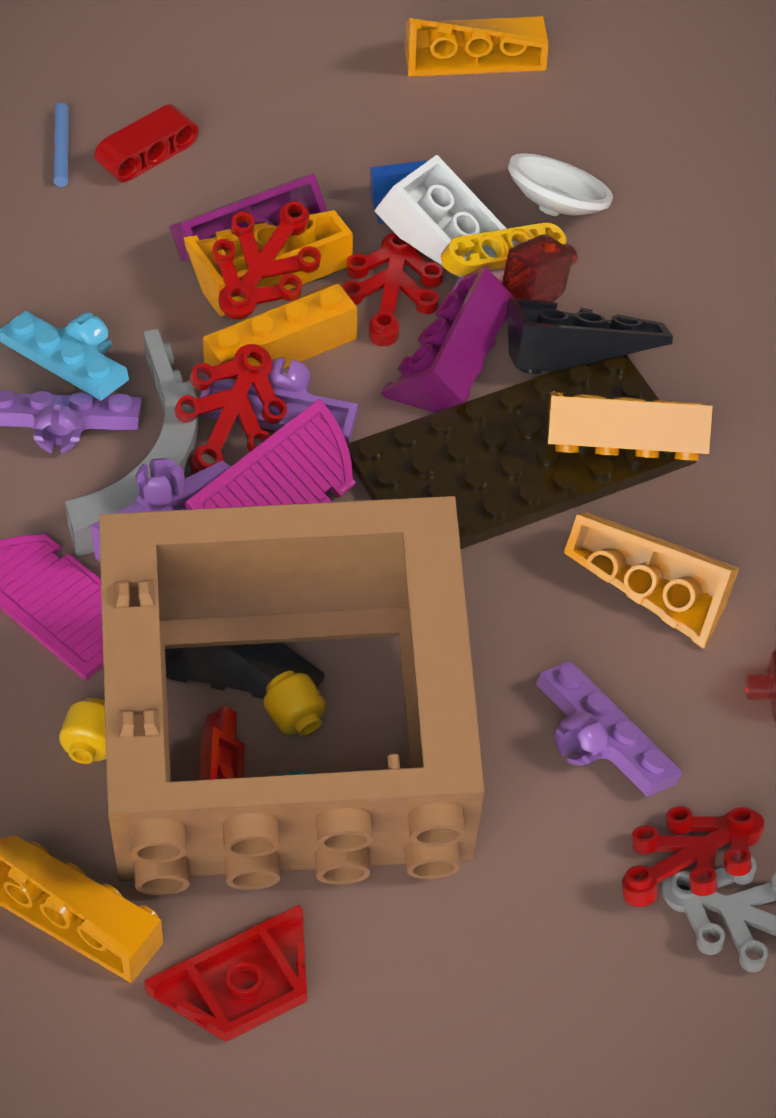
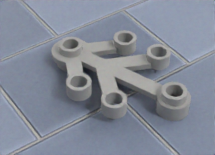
(734, 910)

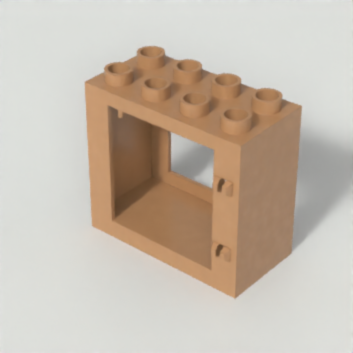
(279, 580)

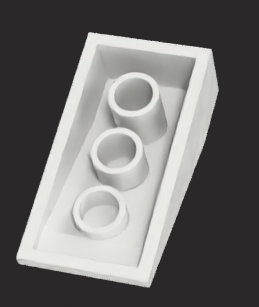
(434, 208)

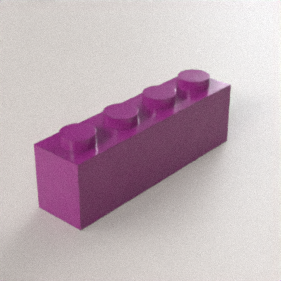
(262, 206)
(453, 345)

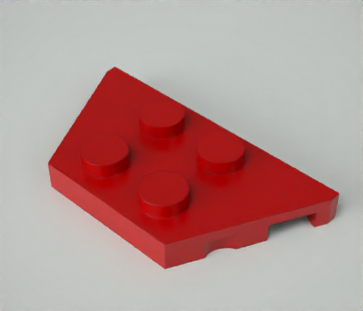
(240, 979)

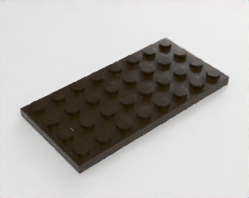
(498, 454)

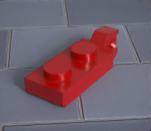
(220, 750)

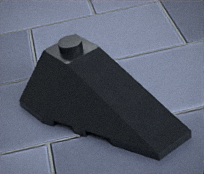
(558, 340)
(237, 666)

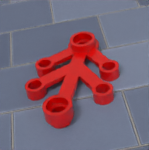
(263, 264)
(384, 325)
(232, 402)
(737, 827)

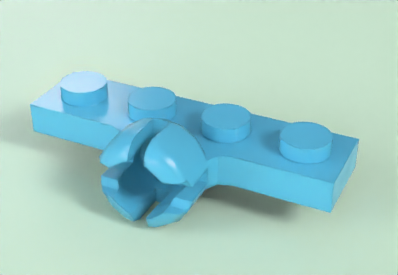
(68, 352)

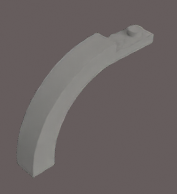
(175, 442)

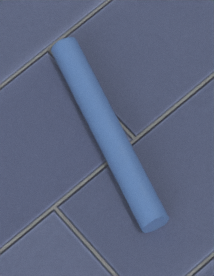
(61, 144)

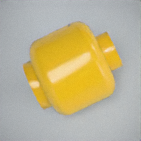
(294, 703)
(85, 731)

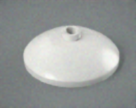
(558, 185)

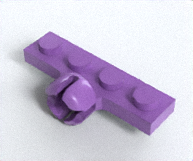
(294, 392)
(64, 417)
(164, 490)
(603, 731)

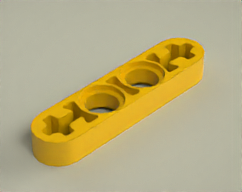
(499, 240)

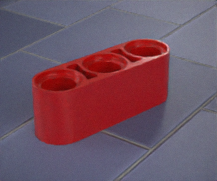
(146, 143)

